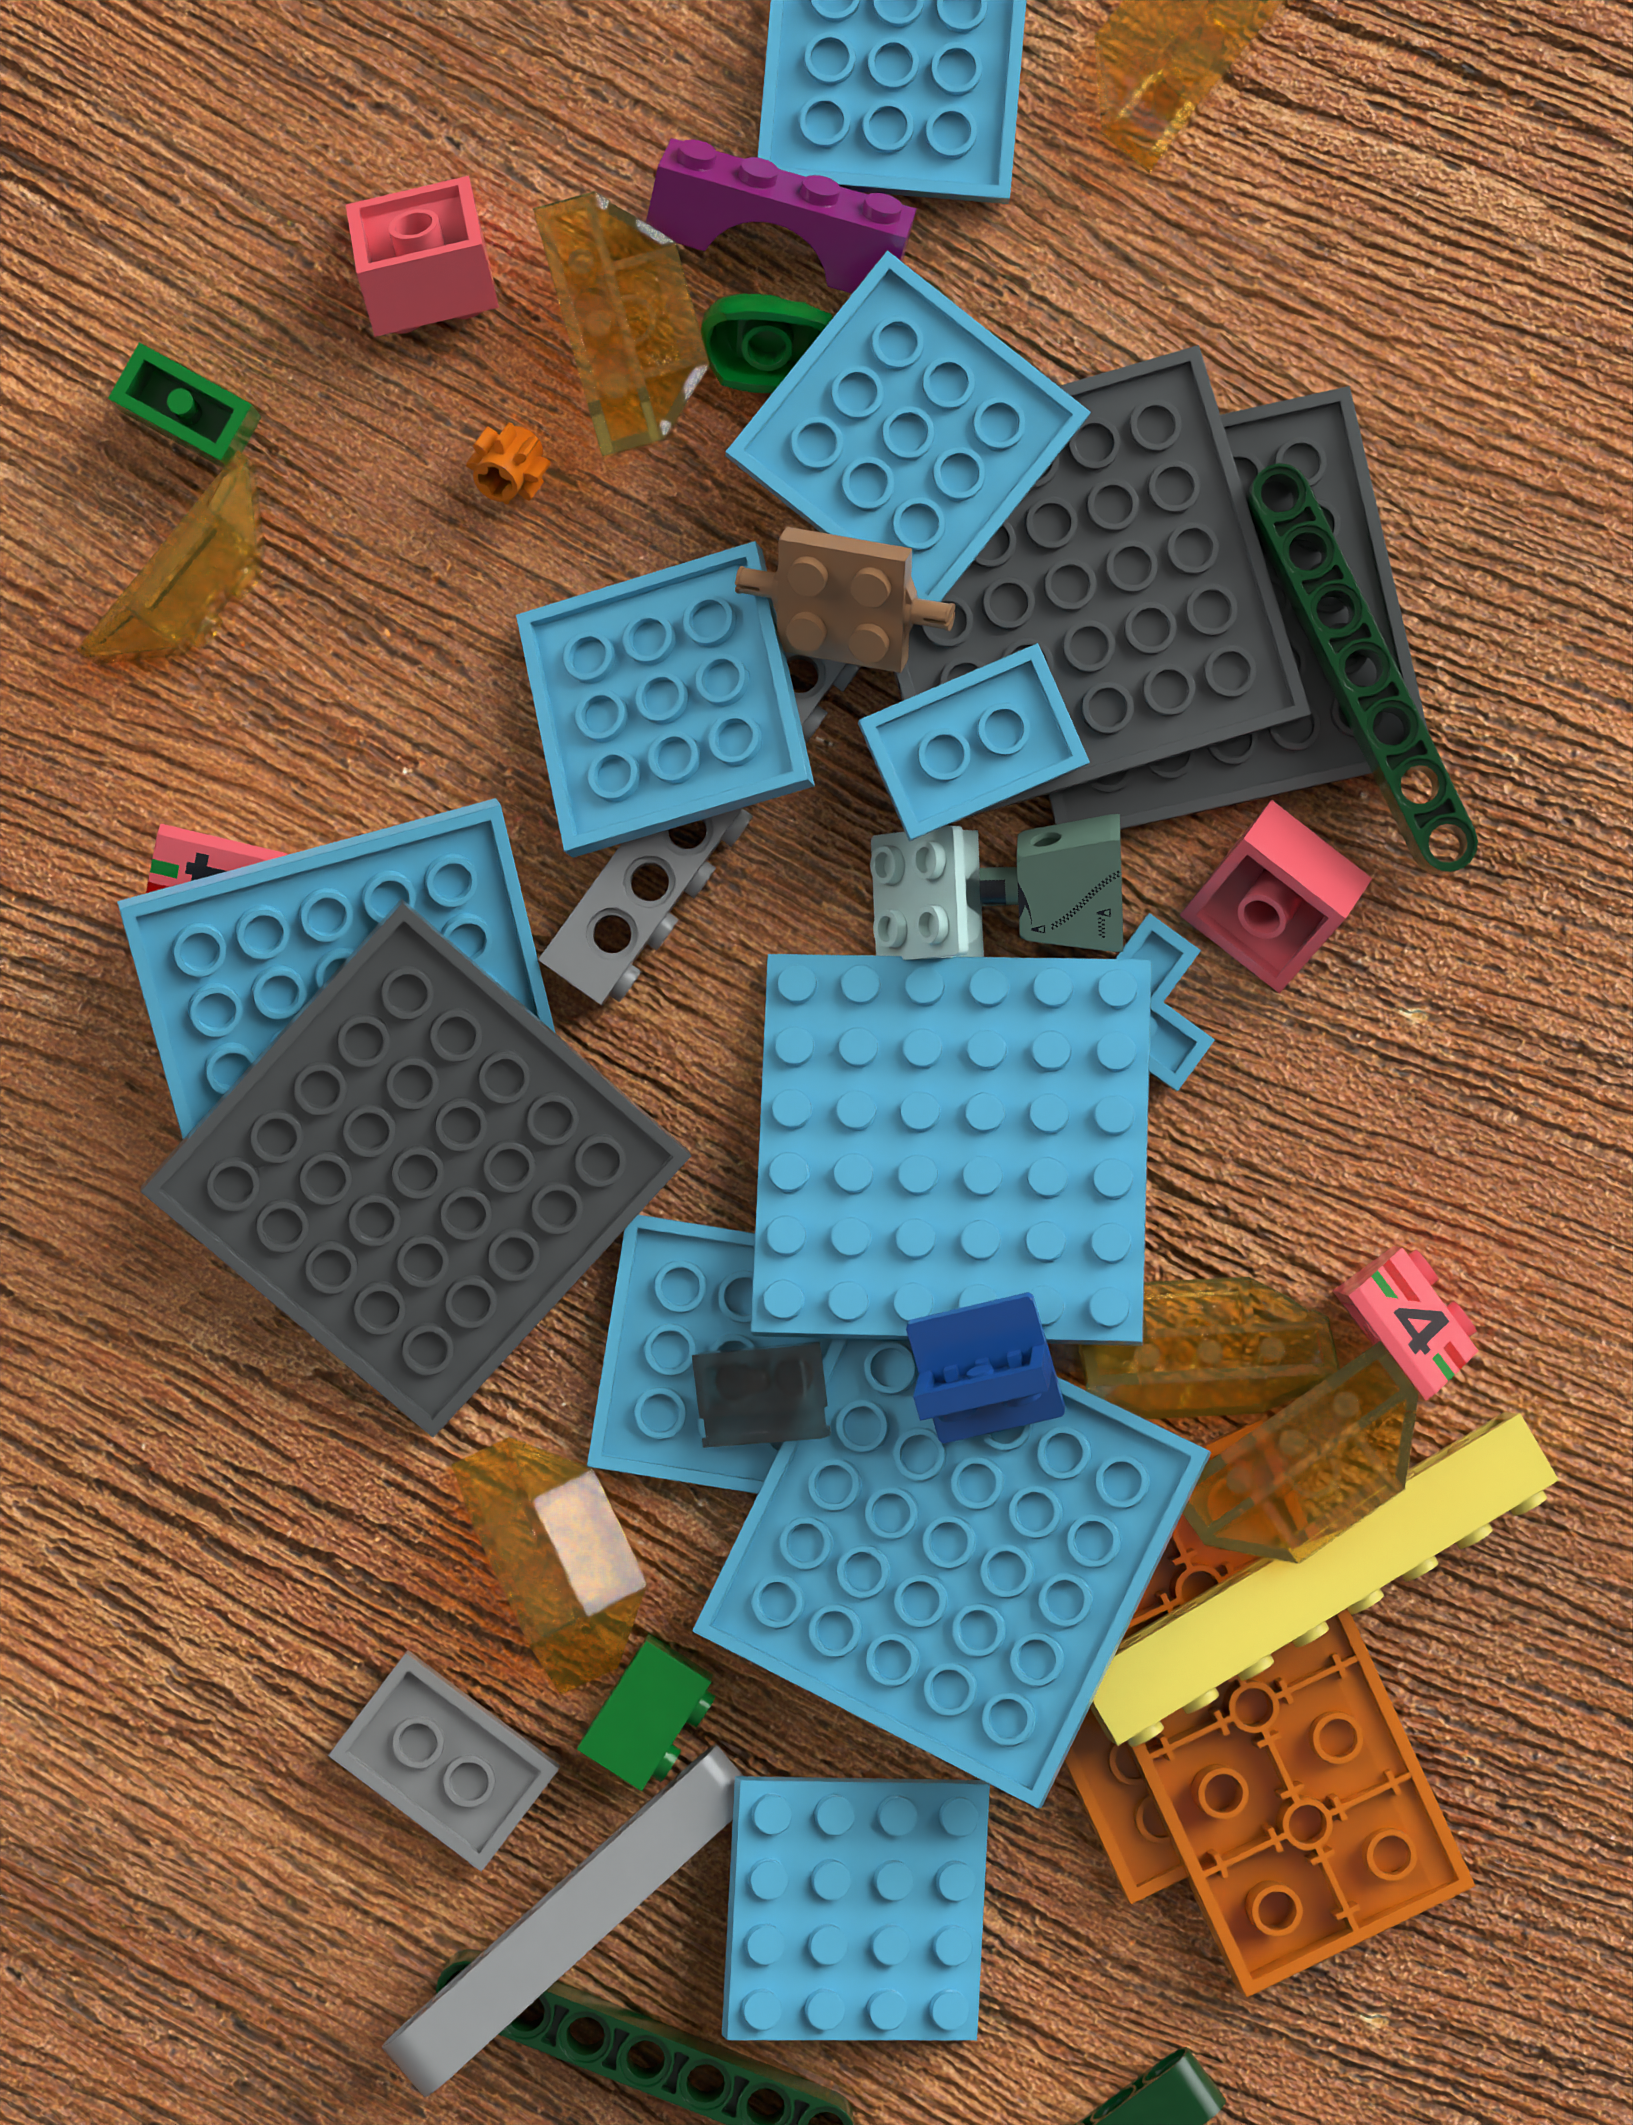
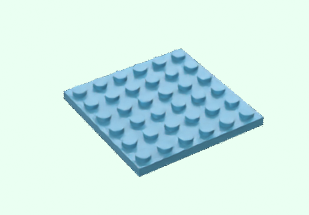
(952, 1143)
(955, 1581)

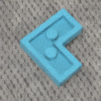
(1174, 1040)

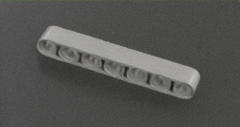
(565, 1923)

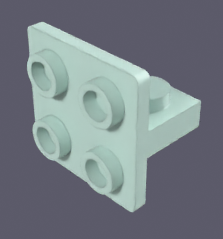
(927, 894)

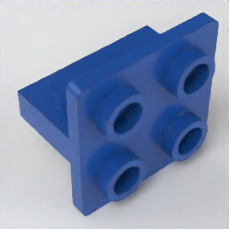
(984, 1368)

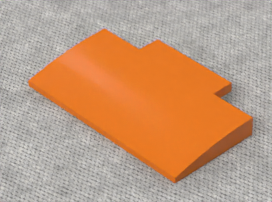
(1275, 1800)

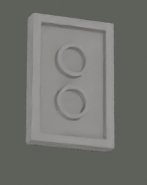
(444, 1760)

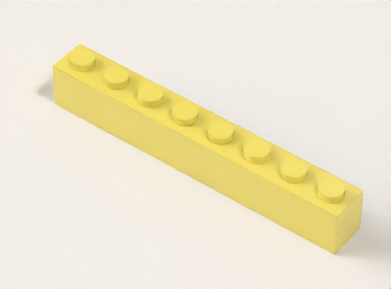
(1278, 1602)

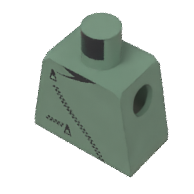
(1064, 884)

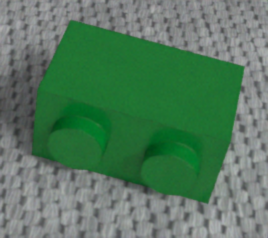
(184, 406)
(647, 1712)

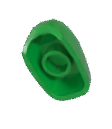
(758, 339)

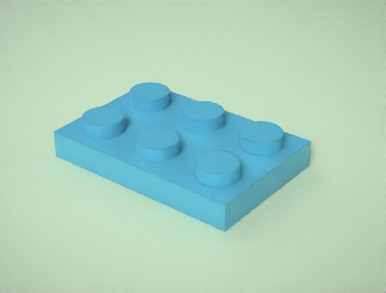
(973, 742)

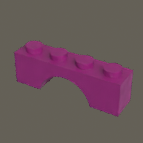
(709, 191)

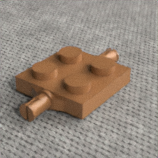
(844, 599)

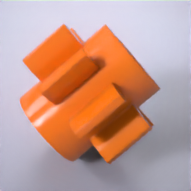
(508, 463)

